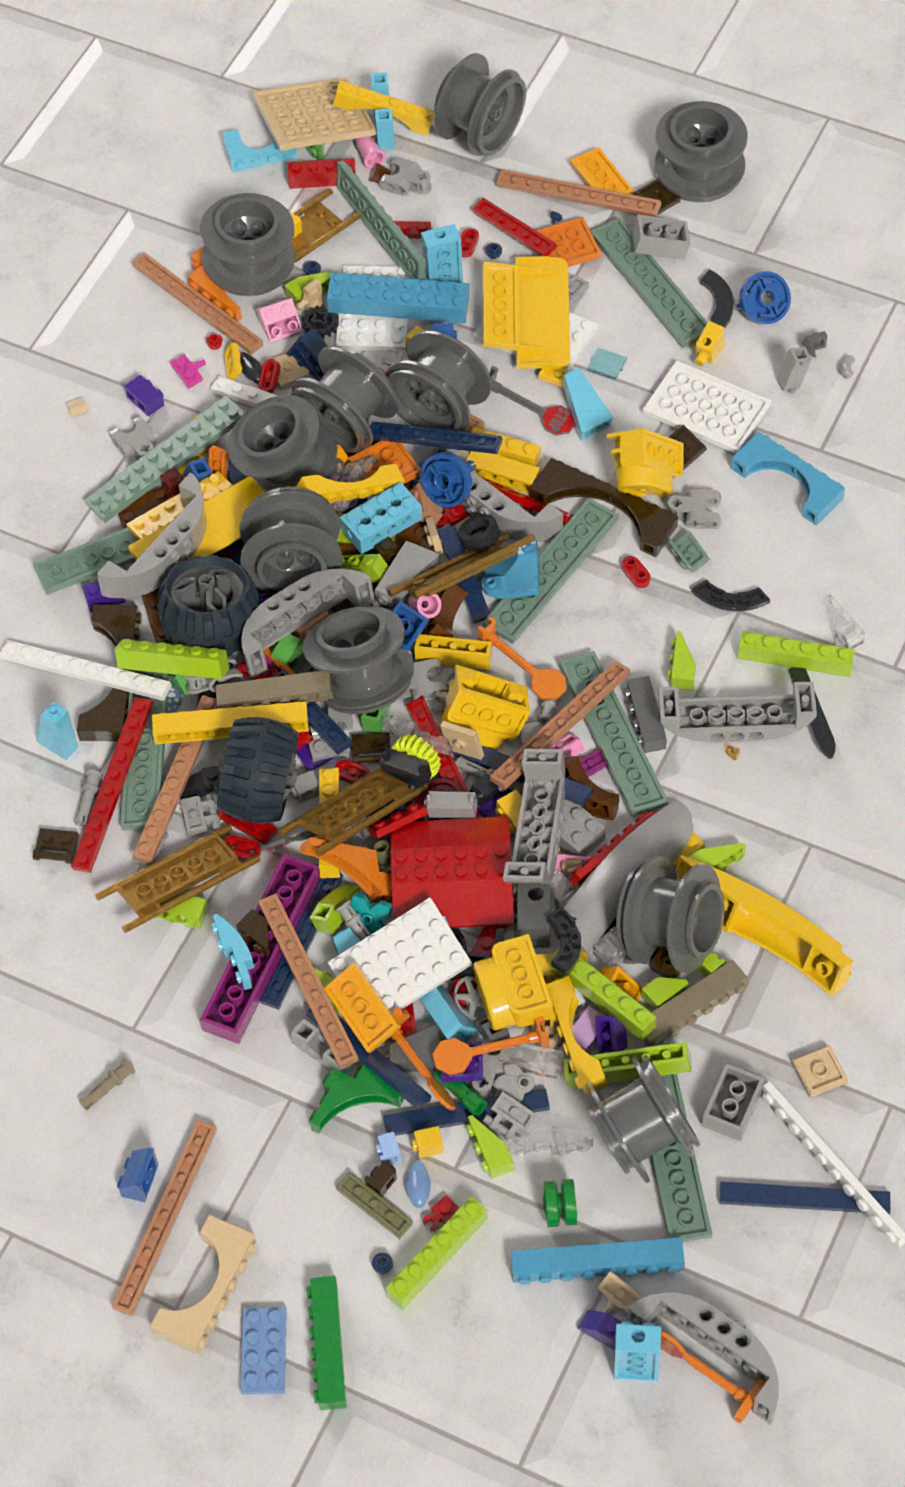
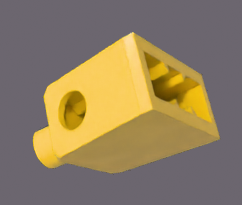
(710, 344)

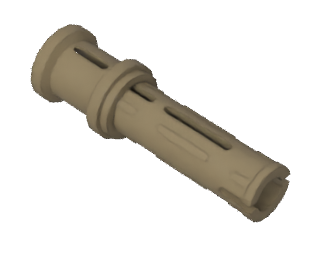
(114, 1078)

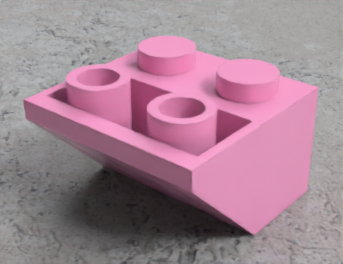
(279, 319)

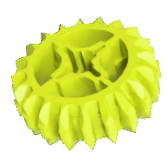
(419, 749)

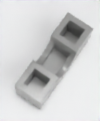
(309, 1040)

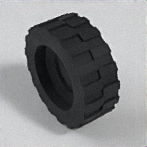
(483, 540)

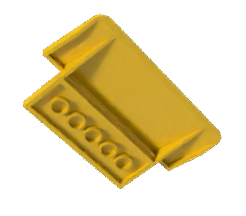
(528, 310)
(223, 510)

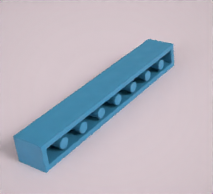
(597, 1260)

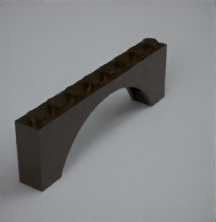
(563, 481)
(108, 717)

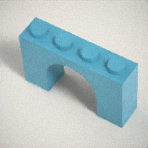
(383, 117)
(244, 158)

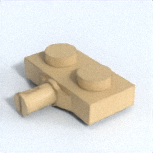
(312, 296)
(432, 535)
(617, 1292)

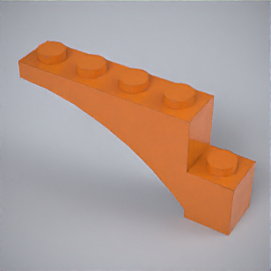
(206, 287)
(358, 864)

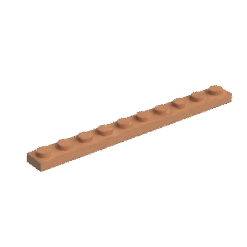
(578, 193)
(197, 303)
(562, 722)
(170, 794)
(308, 981)
(164, 1218)

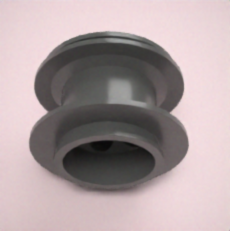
(479, 105)
(700, 150)
(247, 244)
(438, 382)
(348, 396)
(282, 443)
(288, 537)
(362, 656)
(670, 913)
(641, 1119)

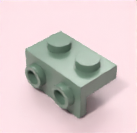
(690, 552)

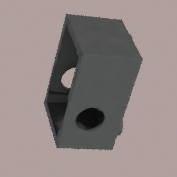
(532, 913)

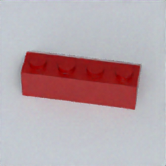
(316, 172)

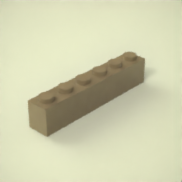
(280, 689)
(696, 1001)

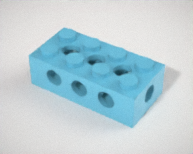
(449, 263)
(381, 517)
(637, 1351)

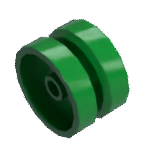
(557, 1203)

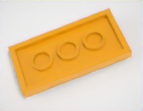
(600, 172)
(362, 1007)

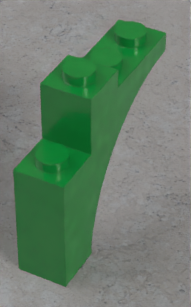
(346, 1092)

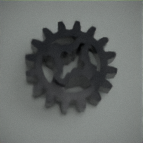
(320, 320)

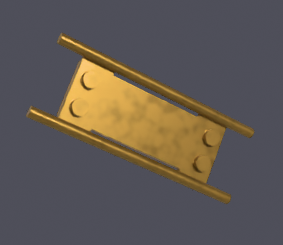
(318, 225)
(460, 568)
(352, 804)
(176, 874)

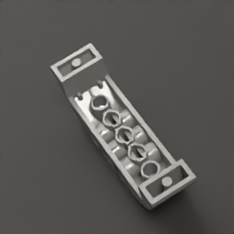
(509, 515)
(170, 548)
(297, 606)
(737, 717)
(539, 818)
(719, 1335)

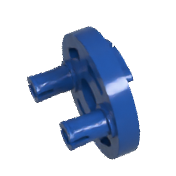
(753, 304)
(455, 471)

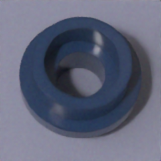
(493, 250)
(312, 268)
(382, 1269)

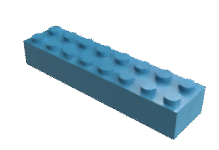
(398, 297)

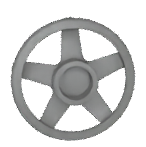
(471, 998)

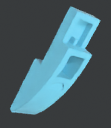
(235, 948)

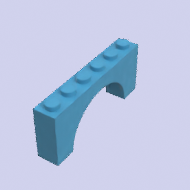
(765, 454)

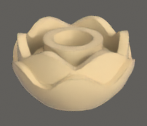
(555, 1039)

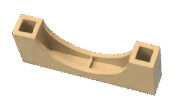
(192, 1325)

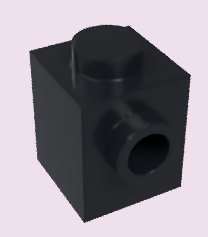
(484, 790)

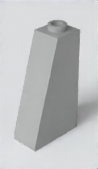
(408, 563)

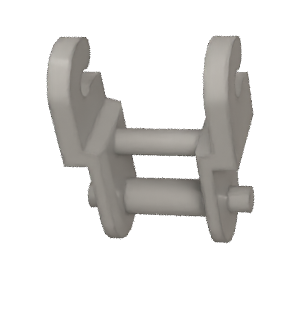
(440, 708)

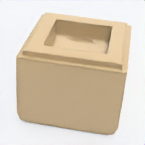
(77, 406)

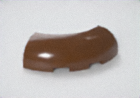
(442, 624)
(601, 803)

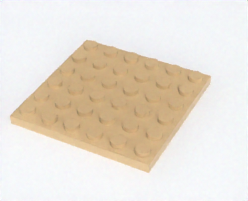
(306, 115)

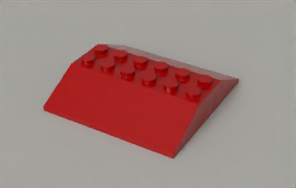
(455, 866)

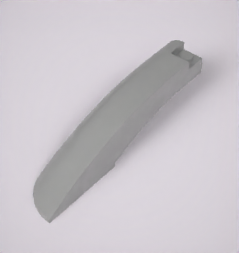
(597, 899)

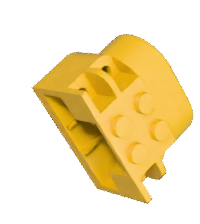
(646, 462)
(486, 706)
(513, 985)

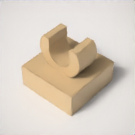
(569, 865)

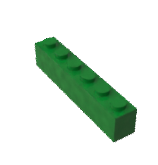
(328, 1343)

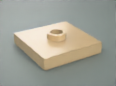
(290, 371)
(463, 740)
(820, 1071)

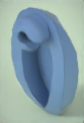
(418, 1184)

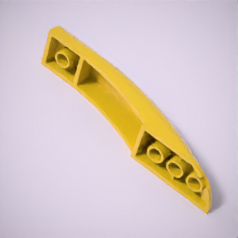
(780, 930)

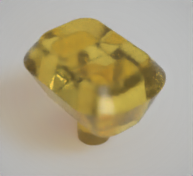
(732, 752)

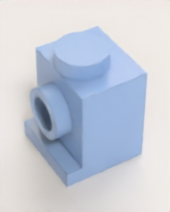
(388, 1148)

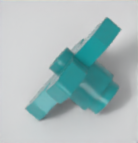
(370, 912)

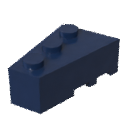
(306, 352)

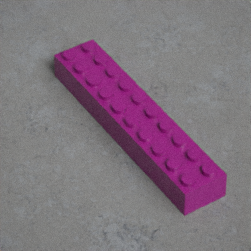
(232, 1006)

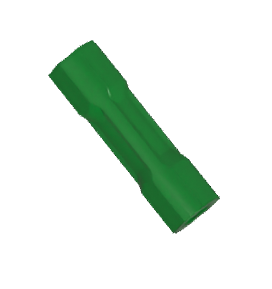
(471, 1100)

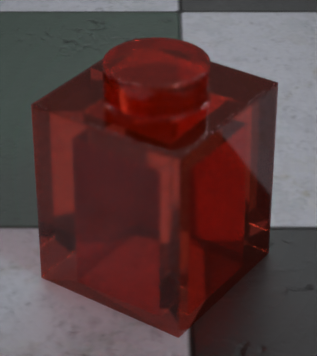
(170, 482)

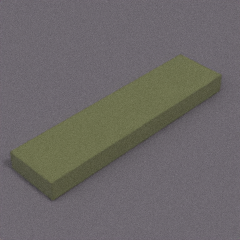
(374, 1205)

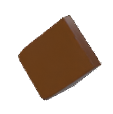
(377, 172)

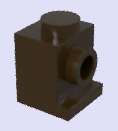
(387, 549)
(659, 965)
(381, 1178)

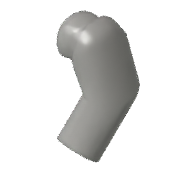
(845, 367)

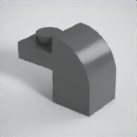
(488, 1033)

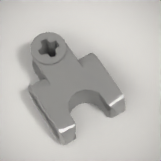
(407, 178)
(137, 442)
(694, 507)
(420, 683)
(205, 684)
(491, 1071)

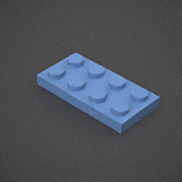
(263, 1351)

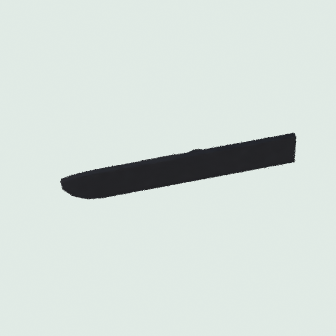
(819, 725)

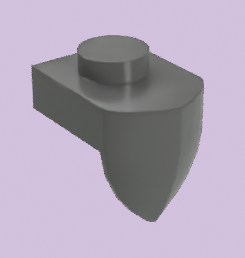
(815, 342)

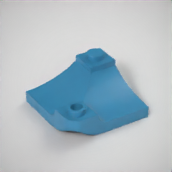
(515, 575)

